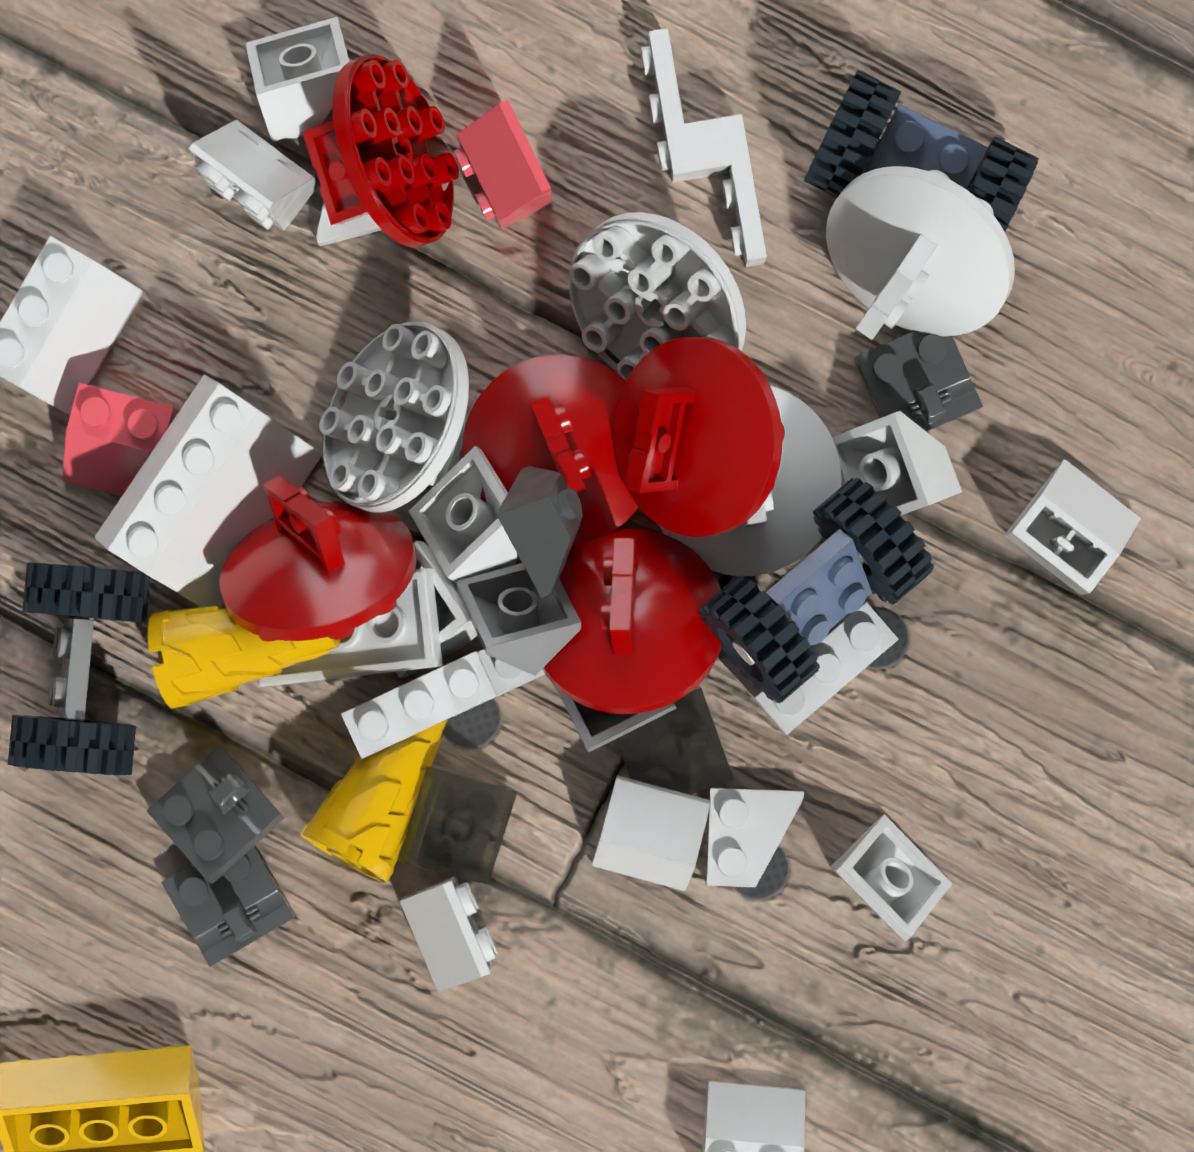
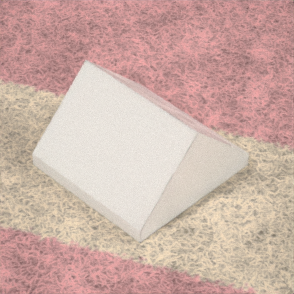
(651, 833)
(892, 877)

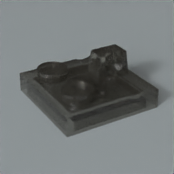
(678, 749)
(457, 825)

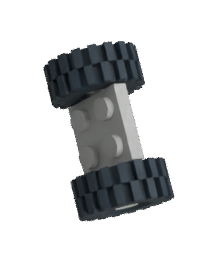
(72, 741)

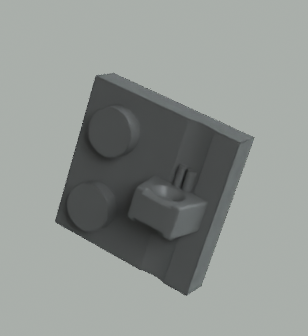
(919, 378)
(215, 814)
(232, 909)

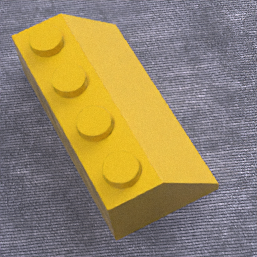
(103, 1103)

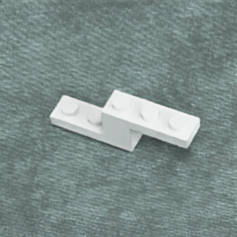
(704, 149)
(431, 700)

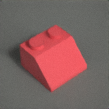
(503, 166)
(111, 438)

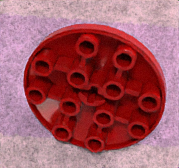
(377, 155)
(560, 419)
(698, 436)
(316, 568)
(638, 623)

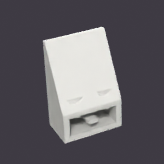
(254, 173)

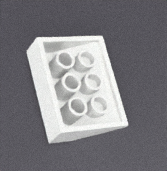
(203, 491)

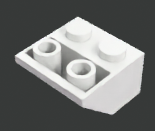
(1073, 528)
(449, 934)

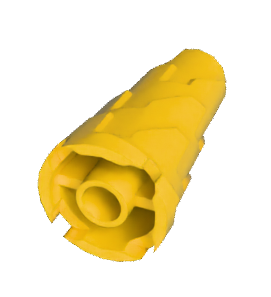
(210, 654)
(371, 808)

